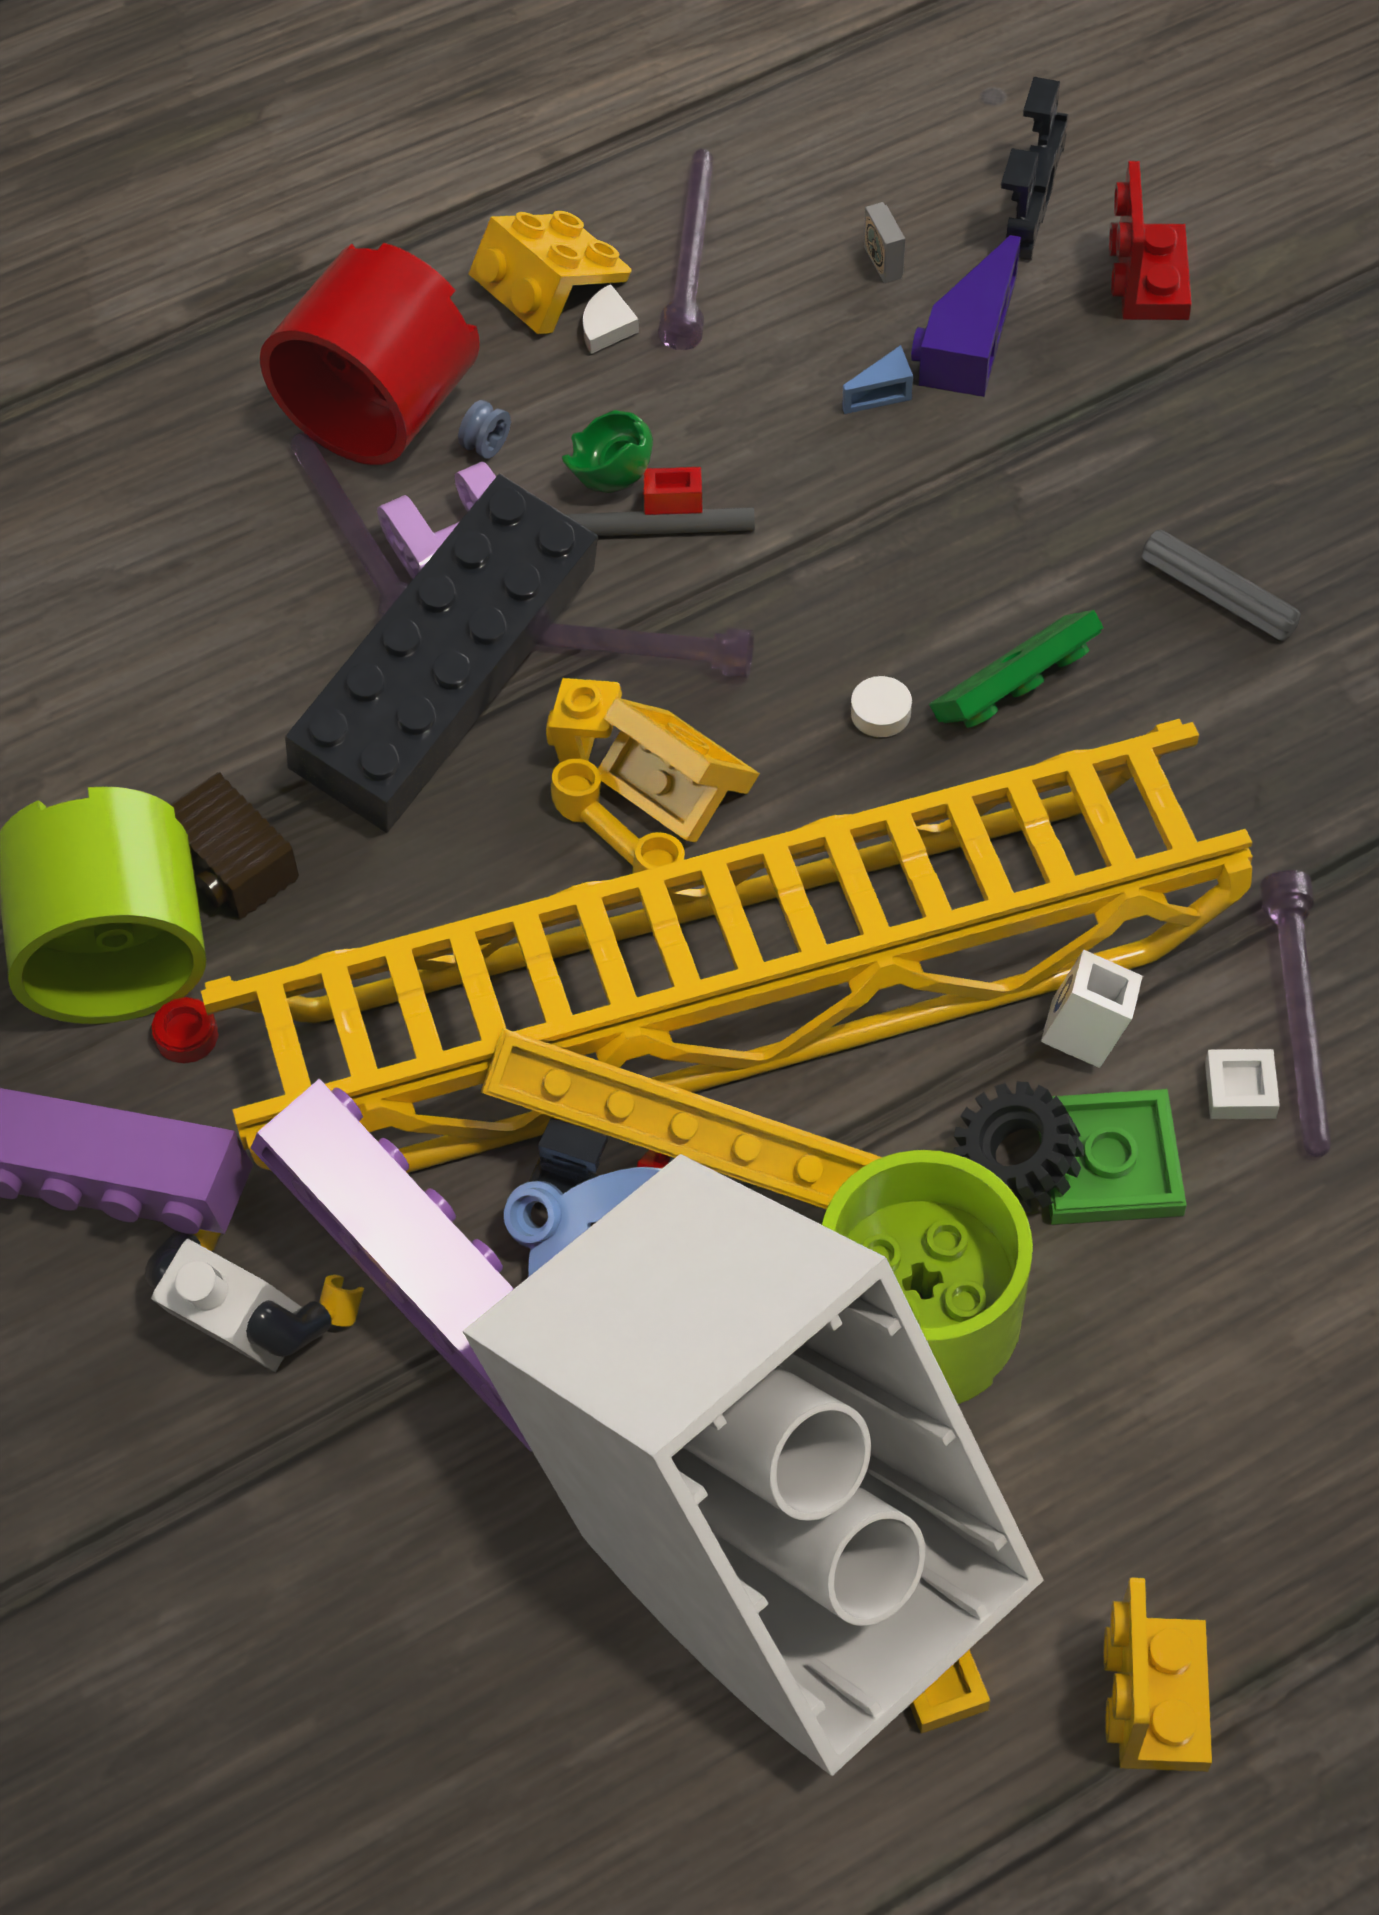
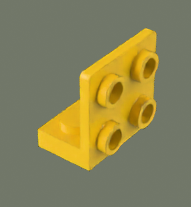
(1159, 1687)

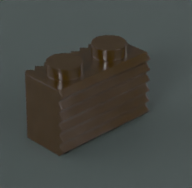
(233, 847)

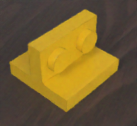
(670, 768)

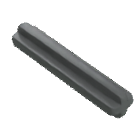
(1221, 585)

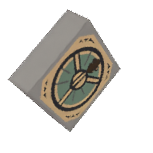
(884, 242)

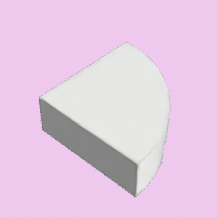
(607, 320)

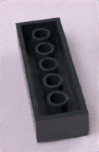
(441, 653)

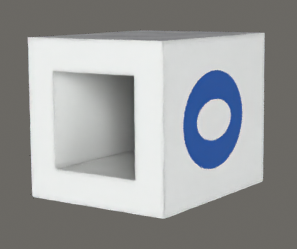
(1091, 1008)

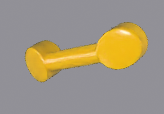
(576, 796)

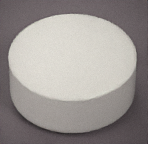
(881, 706)

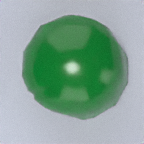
(611, 452)

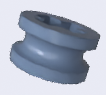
(484, 429)

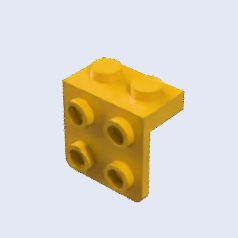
(536, 261)

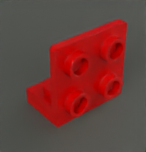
(1152, 258)

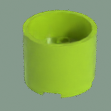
(99, 907)
(954, 1240)

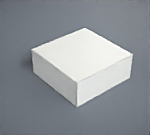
(1242, 1084)

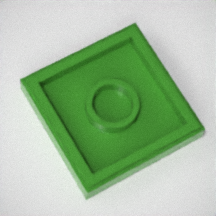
(1127, 1160)

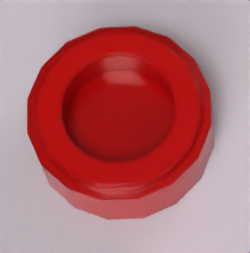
(184, 1030)

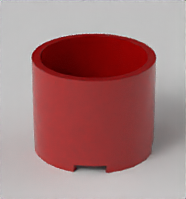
(369, 353)

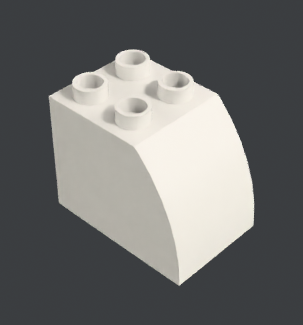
(761, 1452)

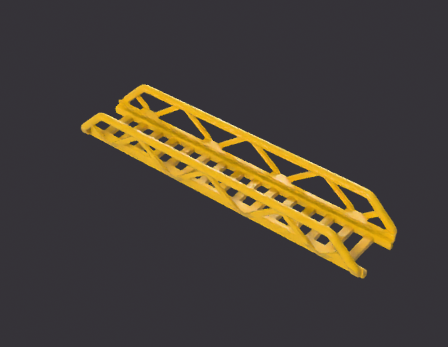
(868, 962)

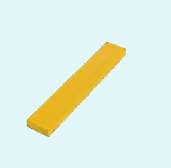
(669, 1119)

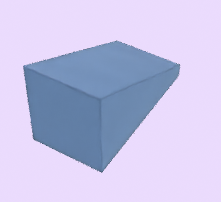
(880, 384)

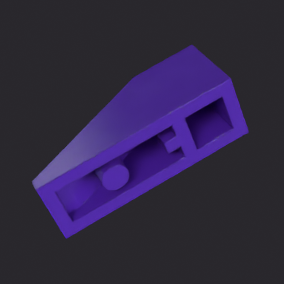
(967, 325)

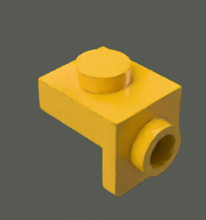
(579, 716)

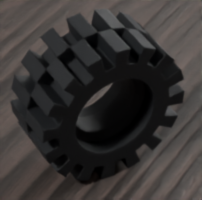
(1017, 1112)

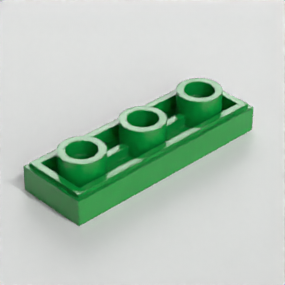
(1018, 669)

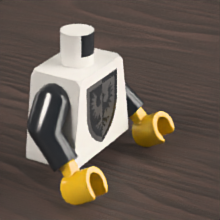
(239, 1305)

